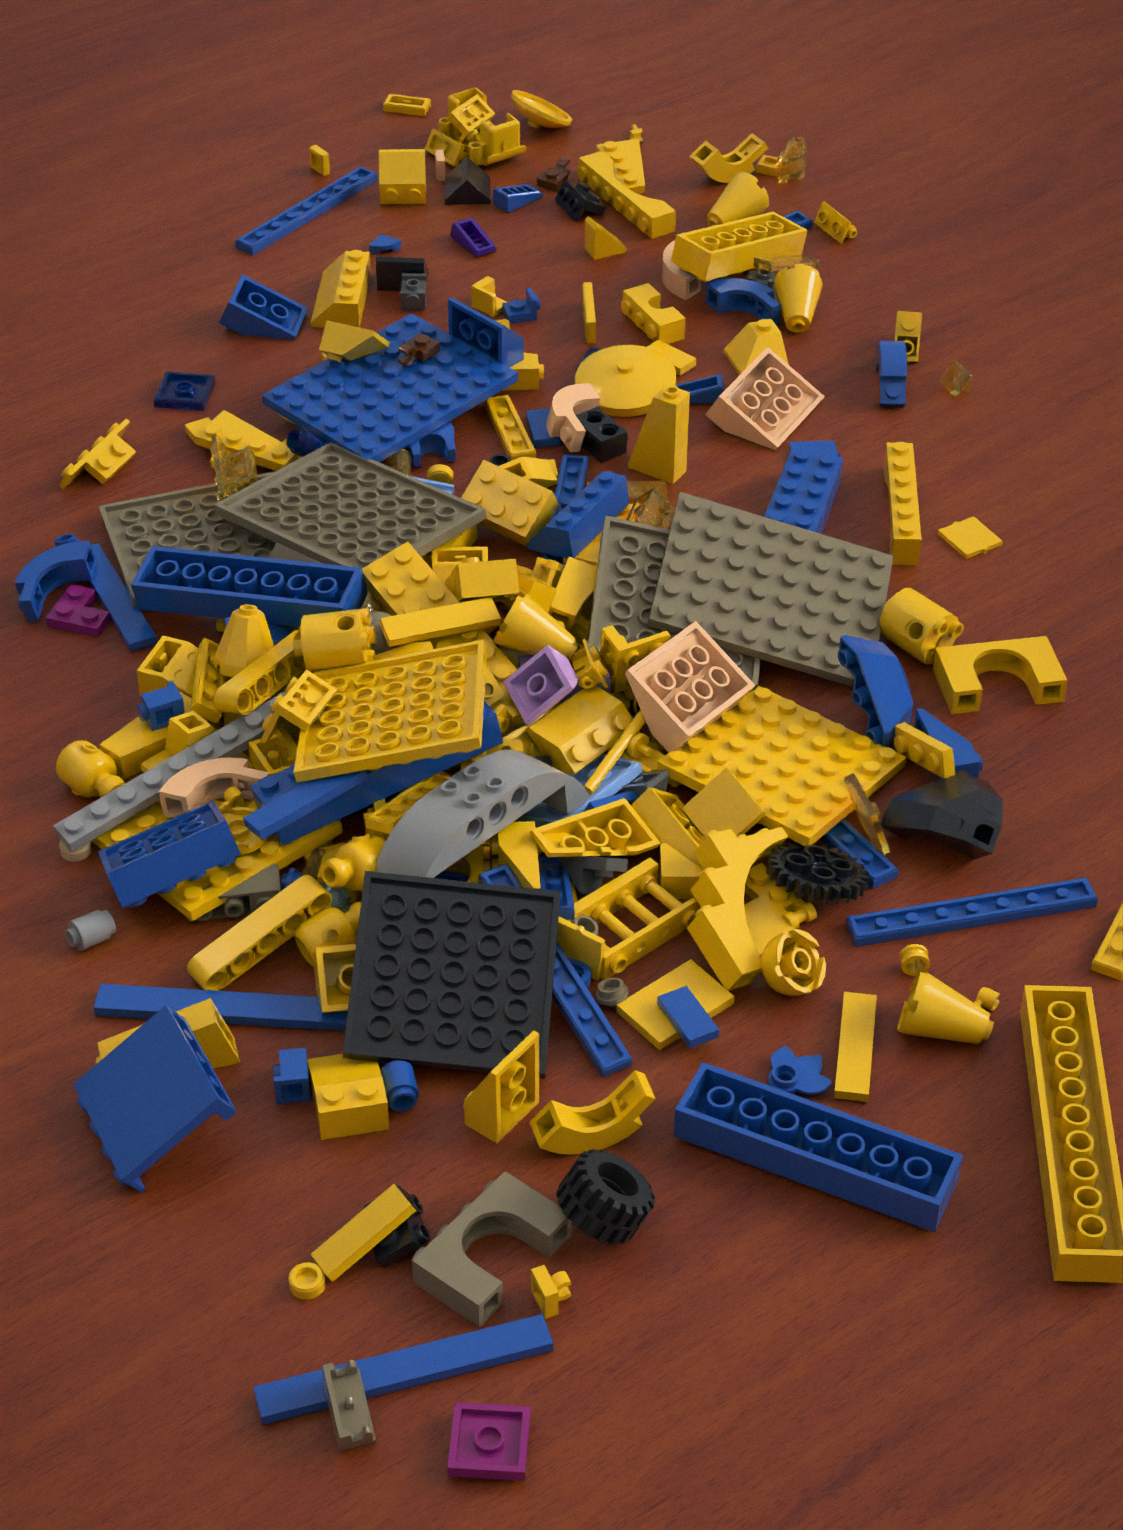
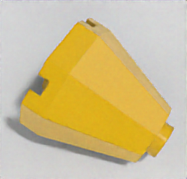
(243, 640)

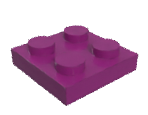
(489, 1441)

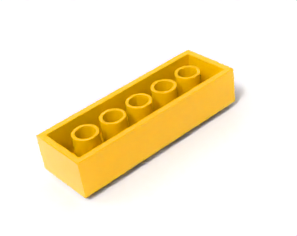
(735, 244)

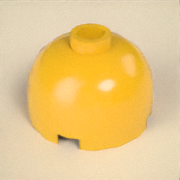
(793, 963)

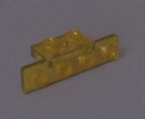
(232, 471)

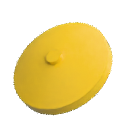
(626, 378)

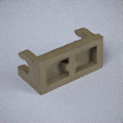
(347, 1405)

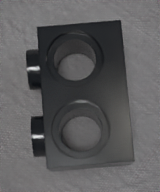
(603, 436)

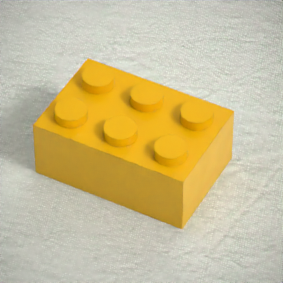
(511, 502)

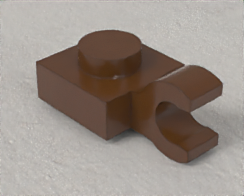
(554, 177)
(420, 348)

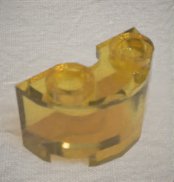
(792, 161)

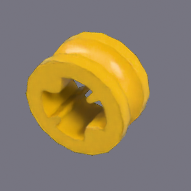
(914, 958)

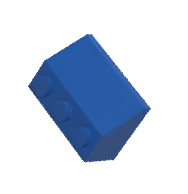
(484, 334)

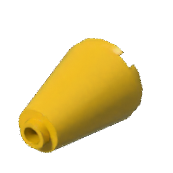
(739, 200)
(798, 295)
(531, 628)
(942, 1013)

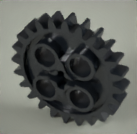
(817, 872)

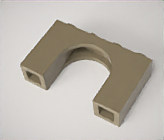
(502, 1208)

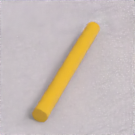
(614, 753)

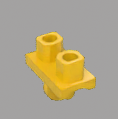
(642, 753)

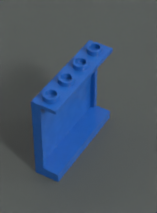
(150, 1095)

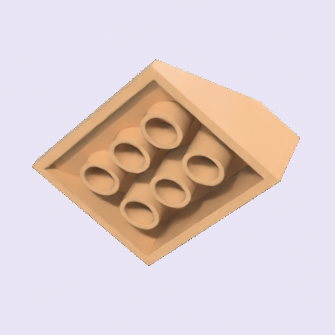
(765, 402)
(686, 686)

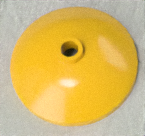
(539, 111)

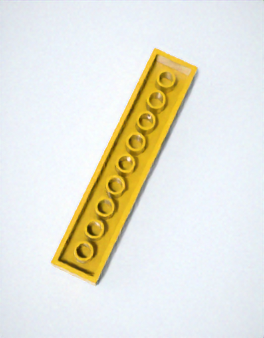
(1073, 1134)

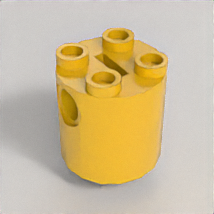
(918, 624)
(335, 639)

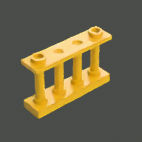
(623, 894)

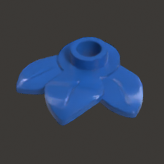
(797, 1073)

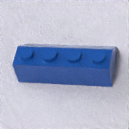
(583, 517)

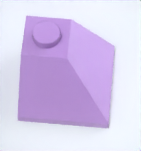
(541, 683)

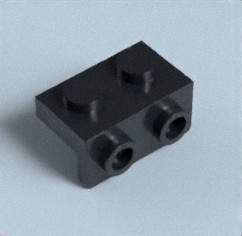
(577, 198)
(406, 1238)

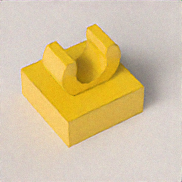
(549, 1290)

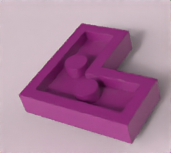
(74, 612)

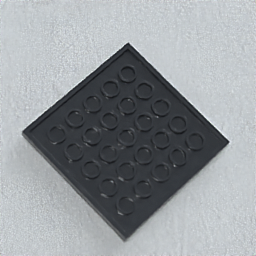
(450, 972)

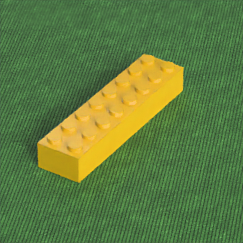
(408, 584)

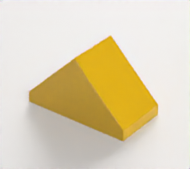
(601, 242)
(677, 872)

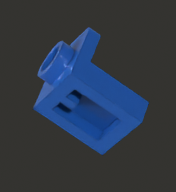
(522, 310)

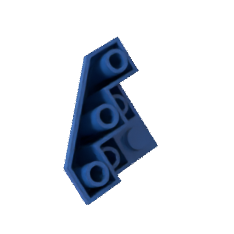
(878, 686)

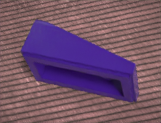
(468, 229)

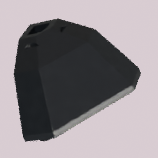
(952, 810)

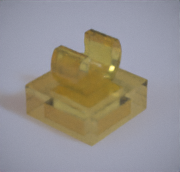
(956, 378)

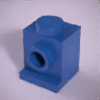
(160, 706)
(291, 1076)

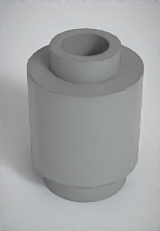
(90, 929)

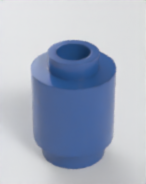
(400, 1085)

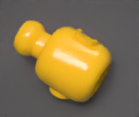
(87, 770)
(352, 861)
(327, 928)

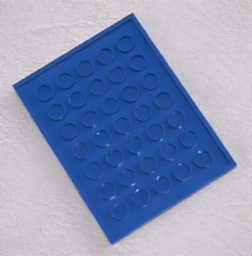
(382, 405)

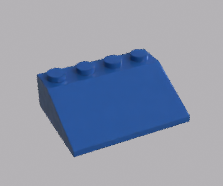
(169, 854)

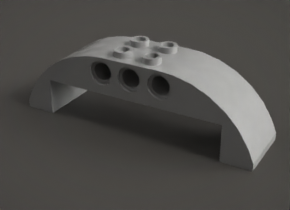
(472, 810)

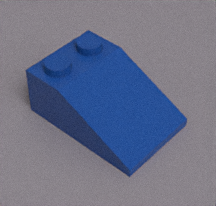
(262, 311)

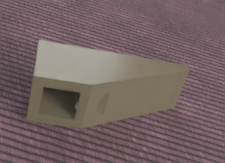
(247, 895)

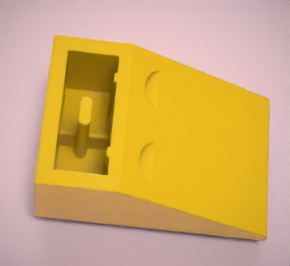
(167, 662)

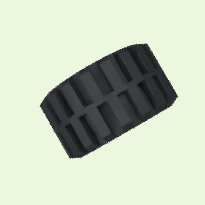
(605, 1197)

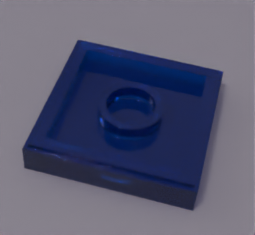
(184, 391)

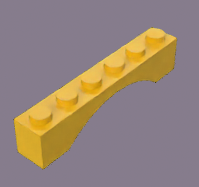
(648, 214)
(903, 501)

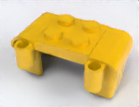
(492, 142)

